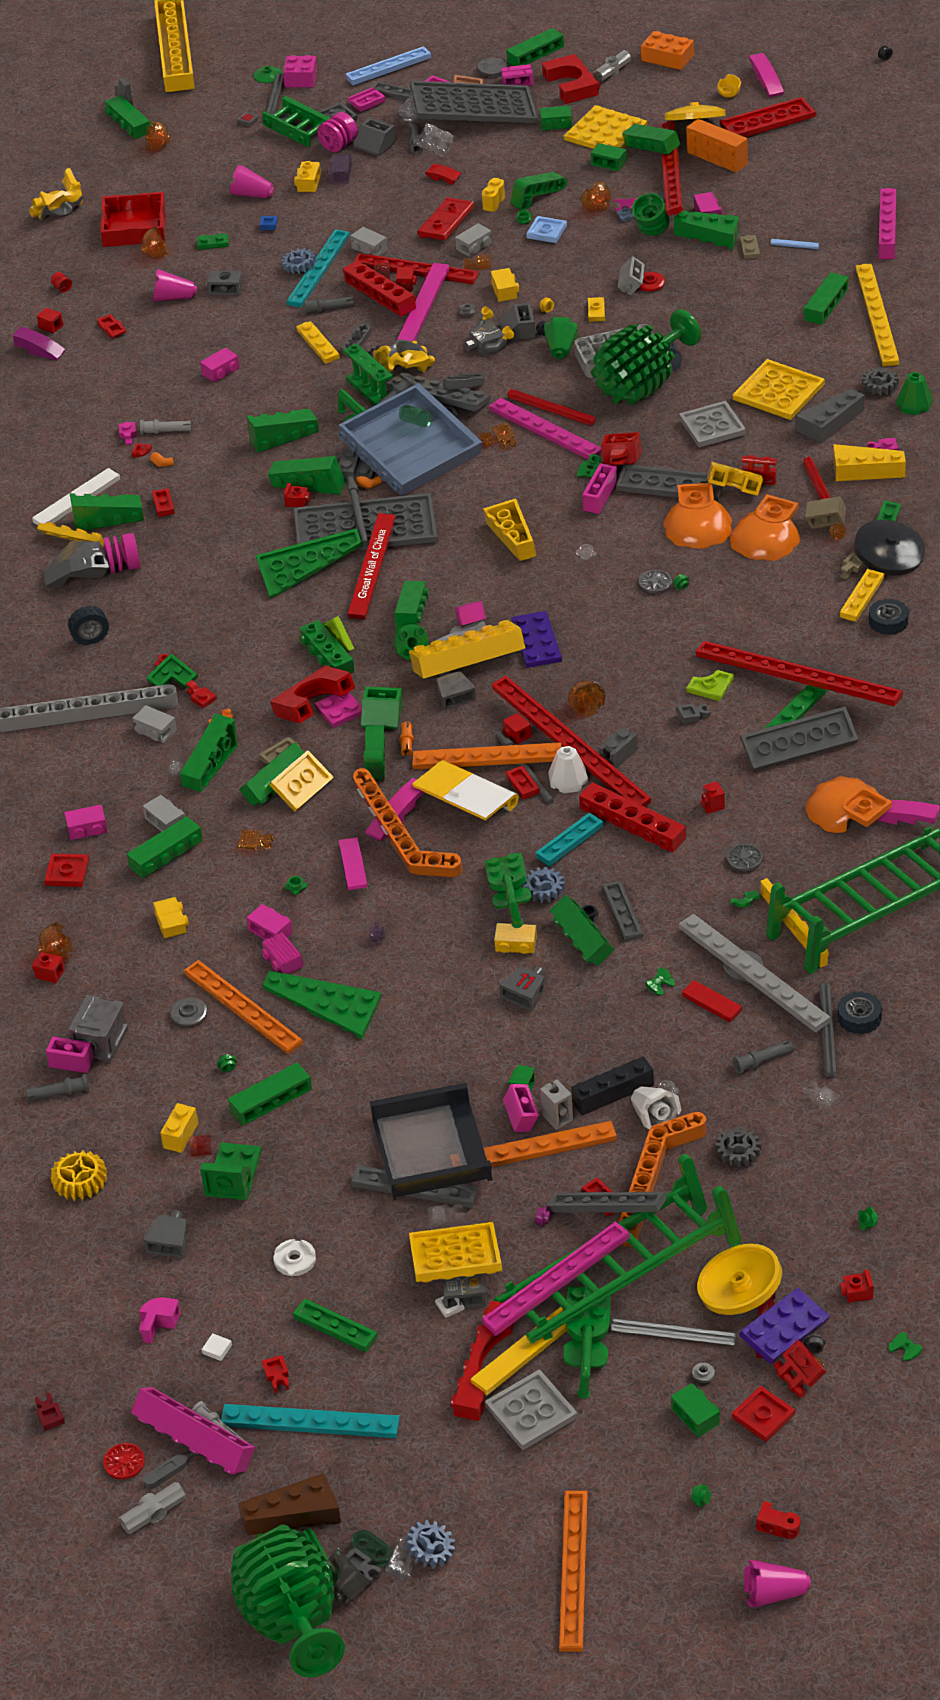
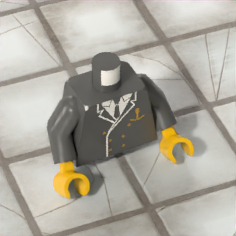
(486, 336)

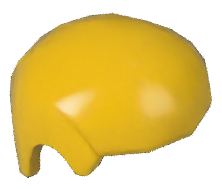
(729, 86)

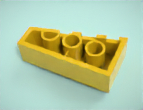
(867, 463)
(510, 526)

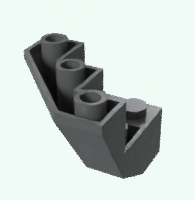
(76, 560)

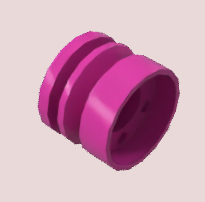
(337, 132)
(122, 552)

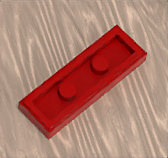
(712, 1001)

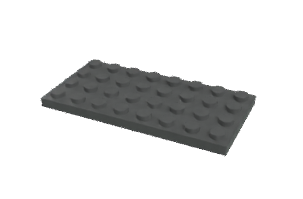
(473, 102)
(412, 524)

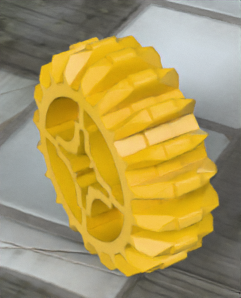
(78, 1175)

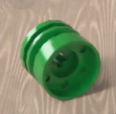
(650, 214)

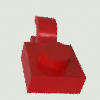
(201, 697)

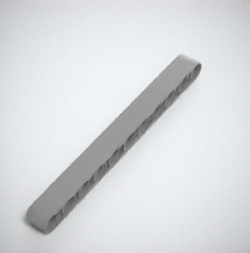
(87, 707)

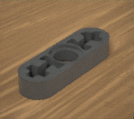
(356, 334)
(463, 380)

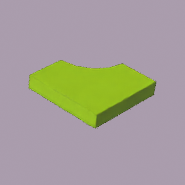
(338, 631)
(711, 686)

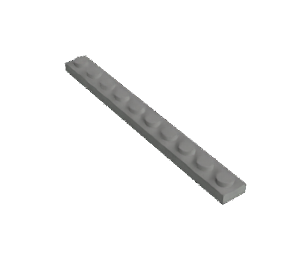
(755, 973)

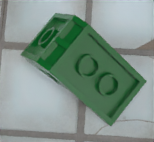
(232, 1172)

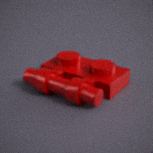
(768, 474)
(804, 1363)

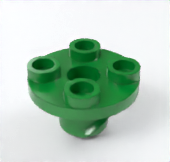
(408, 638)

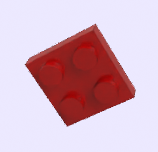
(67, 870)
(763, 1413)

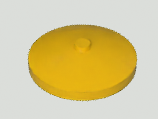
(694, 111)
(739, 1279)

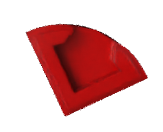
(140, 449)

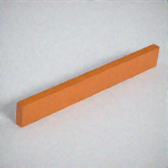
(243, 1007)
(573, 1572)

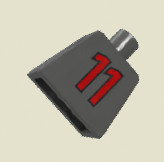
(524, 987)

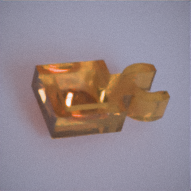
(479, 262)
(504, 434)
(252, 839)

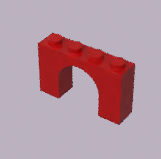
(571, 67)
(294, 702)

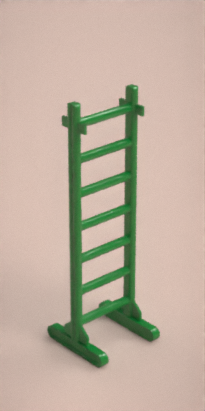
(818, 935)
(684, 1189)

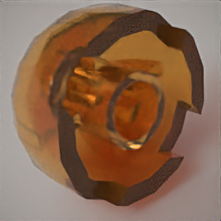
(157, 136)
(597, 197)
(154, 244)
(585, 695)
(53, 941)

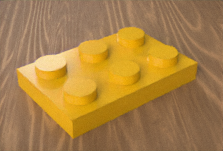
(301, 781)

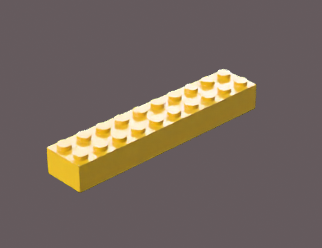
(174, 45)

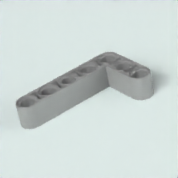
(587, 347)

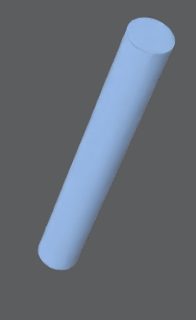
(798, 244)

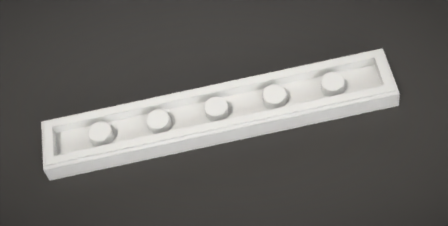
(63, 506)

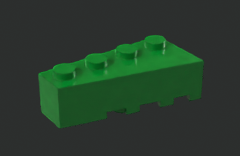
(707, 227)
(274, 430)
(317, 474)
(105, 510)
(210, 753)

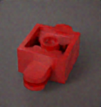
(621, 448)

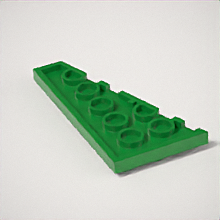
(295, 563)
(335, 1003)

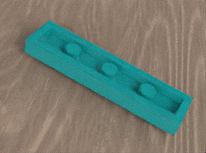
(569, 839)

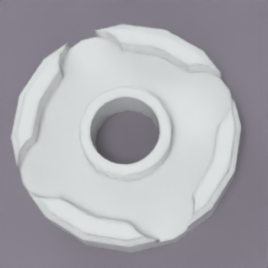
(294, 1267)

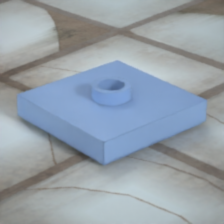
(546, 229)

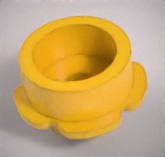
(546, 305)

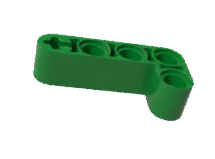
(535, 185)
(375, 751)

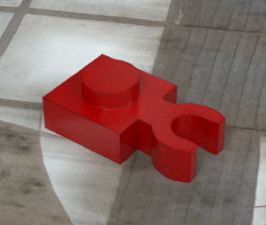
(276, 1372)

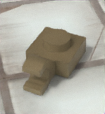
(851, 564)

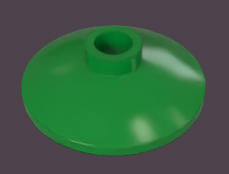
(267, 74)

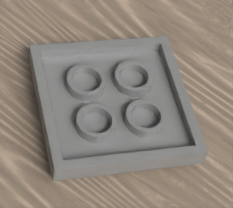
(712, 424)
(531, 1409)

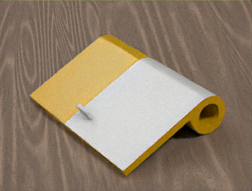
(466, 790)

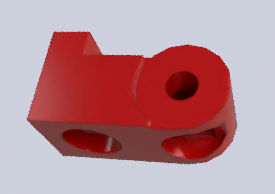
(777, 1522)

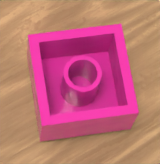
(300, 71)

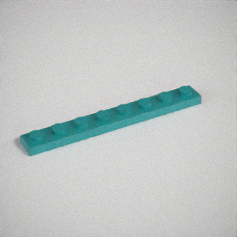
(310, 1420)

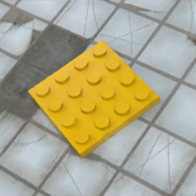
(602, 127)
(778, 389)
(455, 1252)

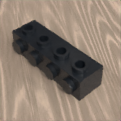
(612, 1085)

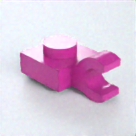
(625, 202)
(127, 430)

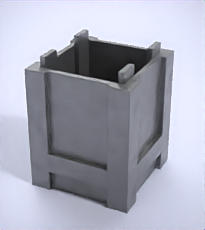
(100, 1024)

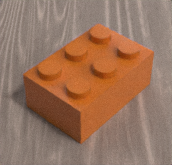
(667, 50)

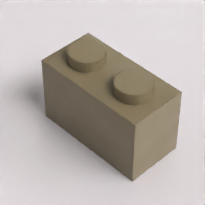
(825, 512)

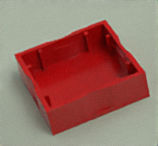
(130, 216)

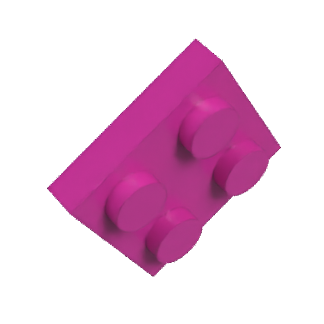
(339, 709)

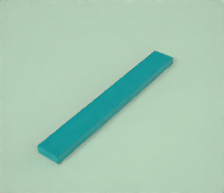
(323, 261)

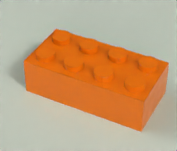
(717, 145)

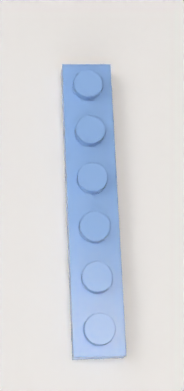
(388, 65)

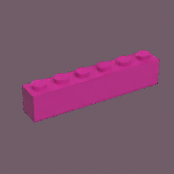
(887, 223)
(192, 1430)

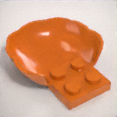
(697, 518)
(767, 531)
(844, 799)

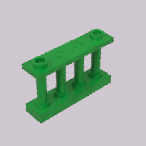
(299, 111)
(360, 379)

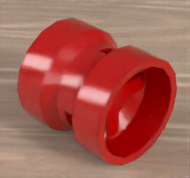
(61, 282)

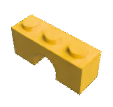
(743, 480)

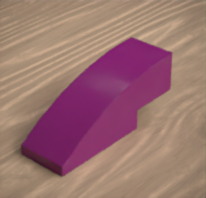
(37, 344)

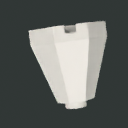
(567, 771)
(655, 1105)

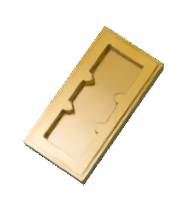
(596, 309)

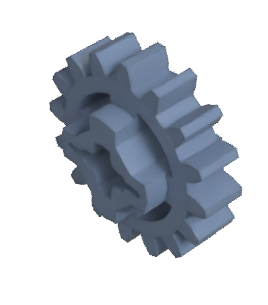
(298, 261)
(545, 884)
(430, 1544)

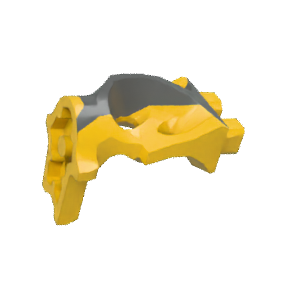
(58, 202)
(404, 353)

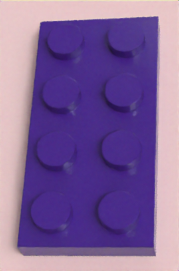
(538, 639)
(783, 1324)

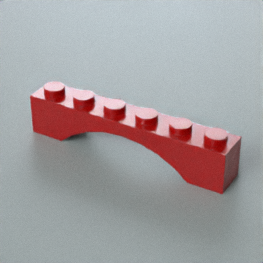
(470, 1400)

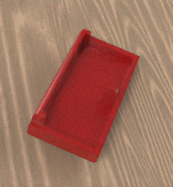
(445, 219)

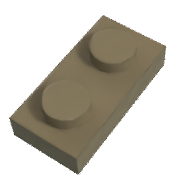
(749, 247)
(269, 754)

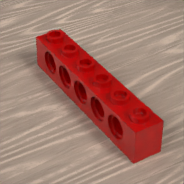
(379, 288)
(632, 817)

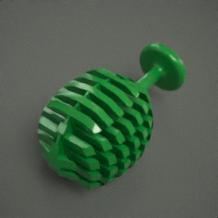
(637, 361)
(287, 1592)

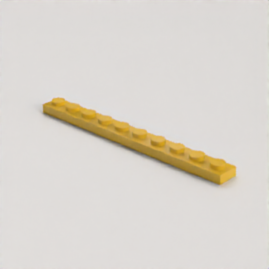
(877, 315)

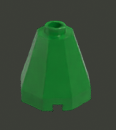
(560, 336)
(914, 395)

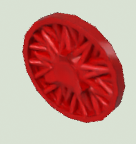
(652, 281)
(124, 1461)

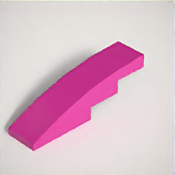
(766, 75)
(401, 803)
(910, 812)
(352, 863)

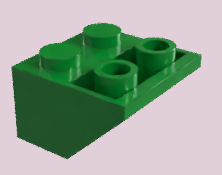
(382, 707)

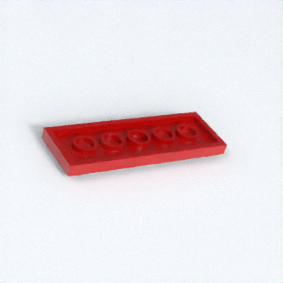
(769, 117)

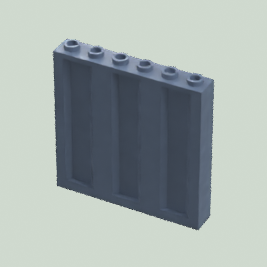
(408, 453)

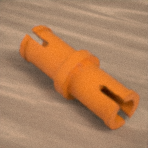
(406, 738)

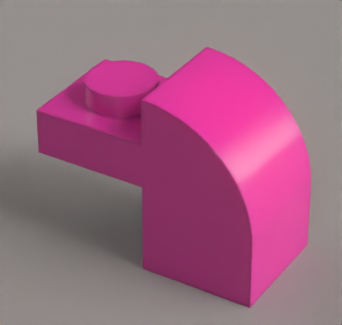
(470, 612)
(158, 1313)

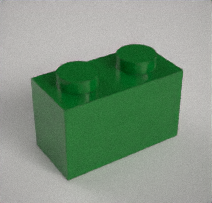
(556, 118)
(608, 157)
(695, 1409)

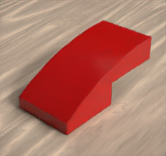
(443, 172)
(111, 326)

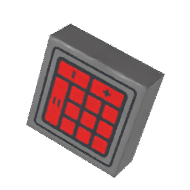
(247, 119)

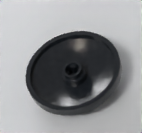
(889, 547)

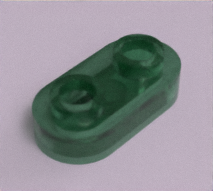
(415, 415)
(373, 1548)

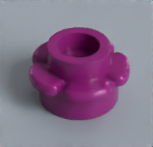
(542, 1216)

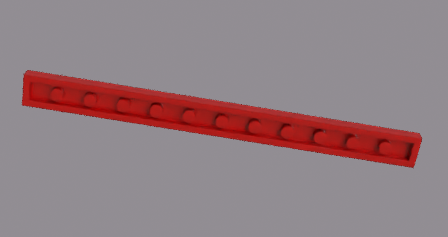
(671, 176)
(799, 673)
(559, 733)

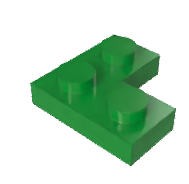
(171, 669)

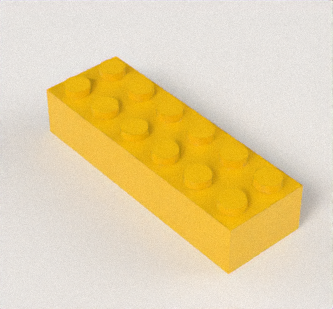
(466, 649)

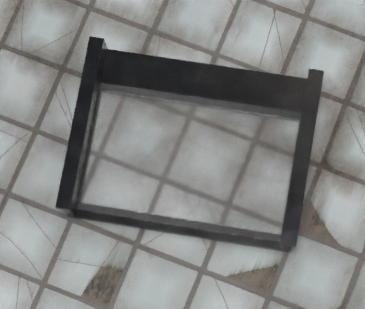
(429, 1140)

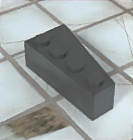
(829, 416)

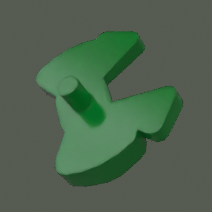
(585, 471)
(749, 897)
(662, 976)
(912, 1350)

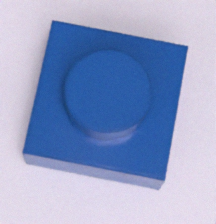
(268, 223)

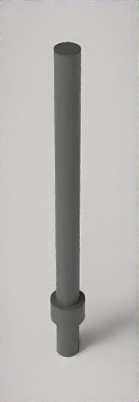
(353, 491)
(543, 792)

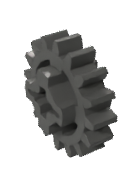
(880, 381)
(738, 1146)

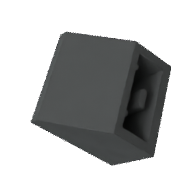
(375, 136)
(520, 320)

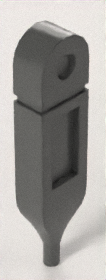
(166, 1470)

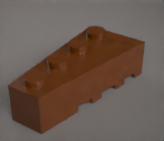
(293, 1505)

